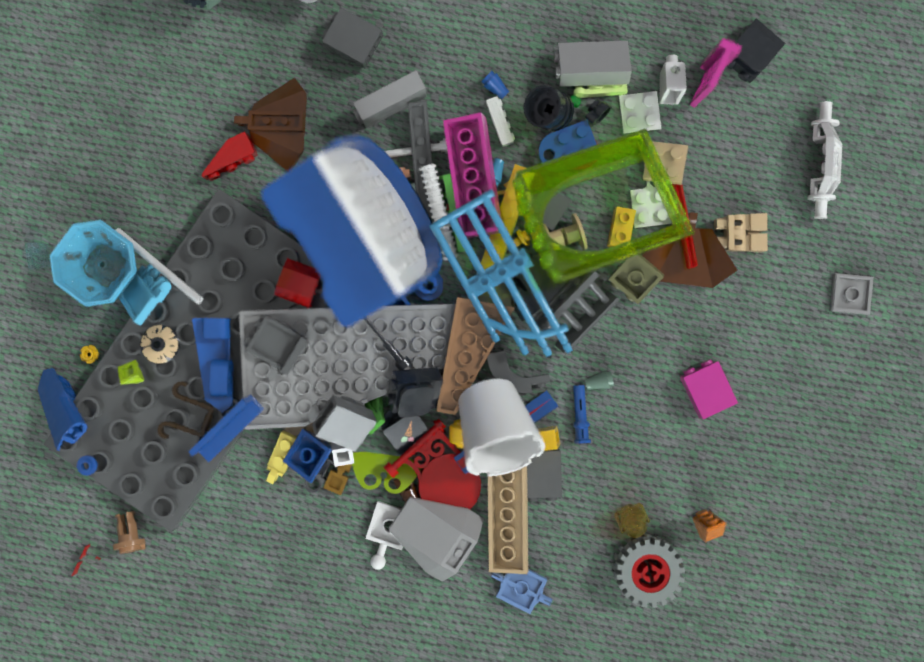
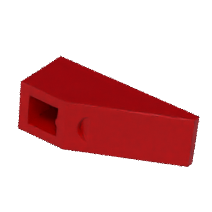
(233, 153)

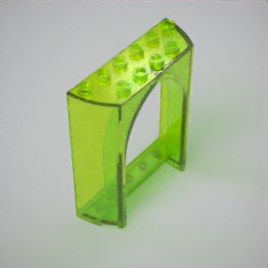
(542, 182)

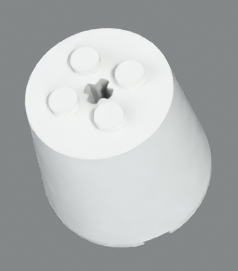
(497, 429)

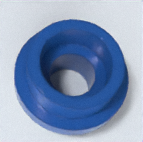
(92, 465)

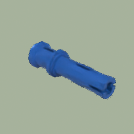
(580, 416)

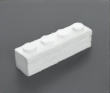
(501, 125)

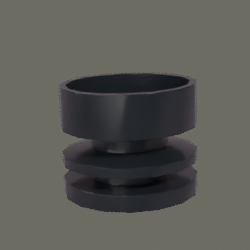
(548, 108)

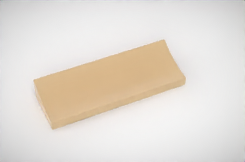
(508, 522)

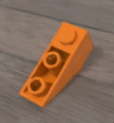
(709, 525)

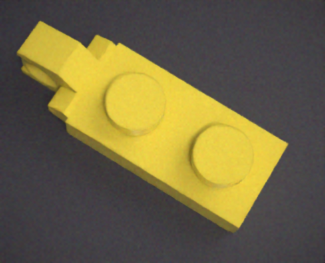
(276, 465)

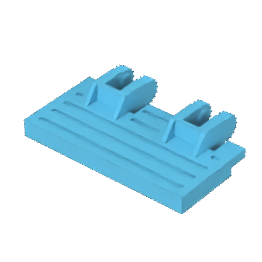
(144, 293)

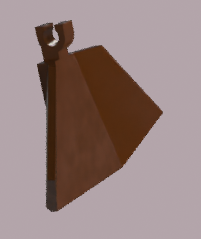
(279, 123)
(712, 260)

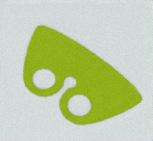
(372, 463)

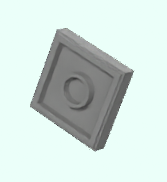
(851, 294)

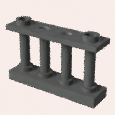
(566, 297)

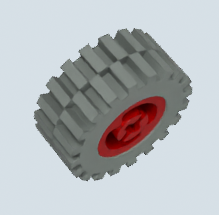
(628, 574)

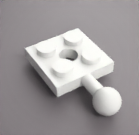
(378, 533)

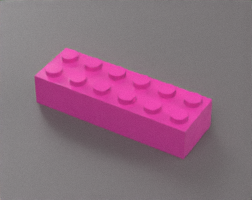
(471, 168)

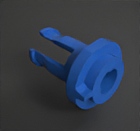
(433, 294)

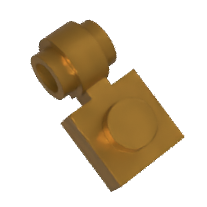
(337, 480)

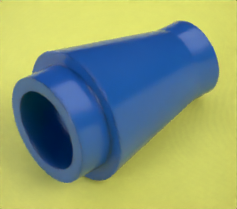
(495, 85)

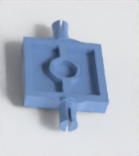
(522, 589)

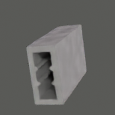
(593, 63)
(389, 99)

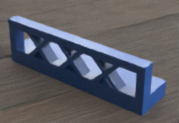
(228, 428)

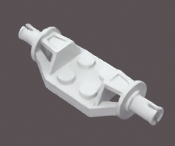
(833, 158)

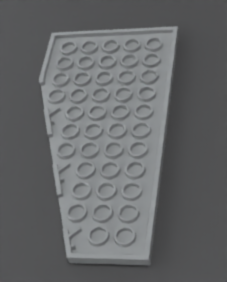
(340, 358)

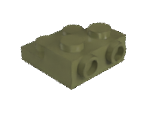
(636, 278)

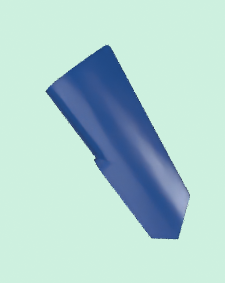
(216, 367)
(60, 411)

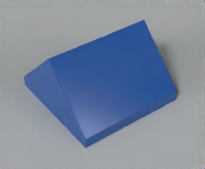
(307, 455)

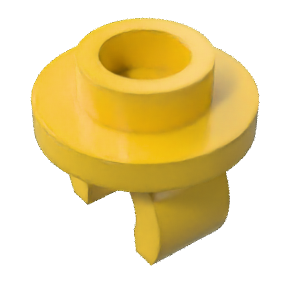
(523, 237)

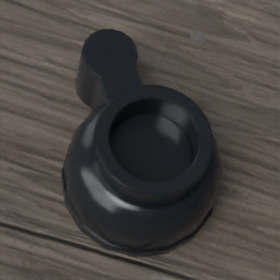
(598, 111)

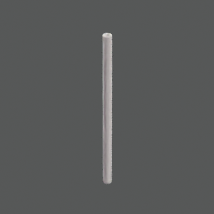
(162, 269)

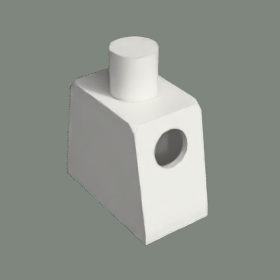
(672, 81)

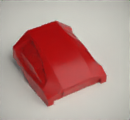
(297, 283)

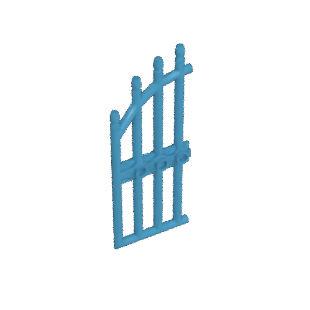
(498, 273)

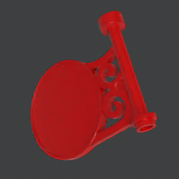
(442, 476)

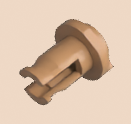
(128, 542)

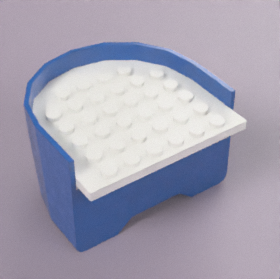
(357, 226)

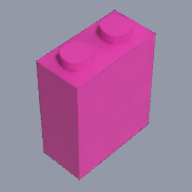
(708, 389)

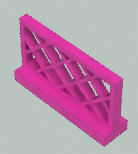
(713, 66)

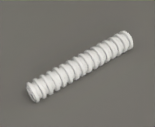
(437, 204)

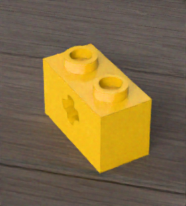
(621, 226)

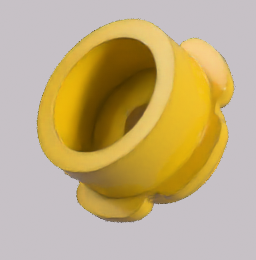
(89, 349)

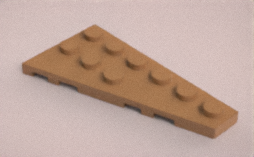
(466, 351)

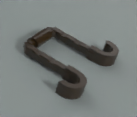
(206, 422)

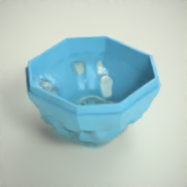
(79, 260)

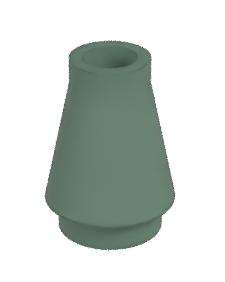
(600, 381)

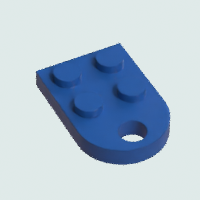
(567, 140)

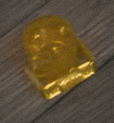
(633, 520)

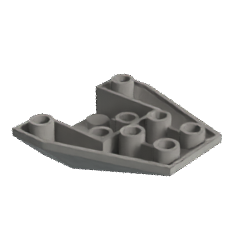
(437, 534)

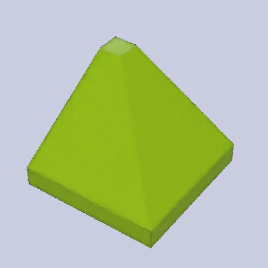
(130, 373)

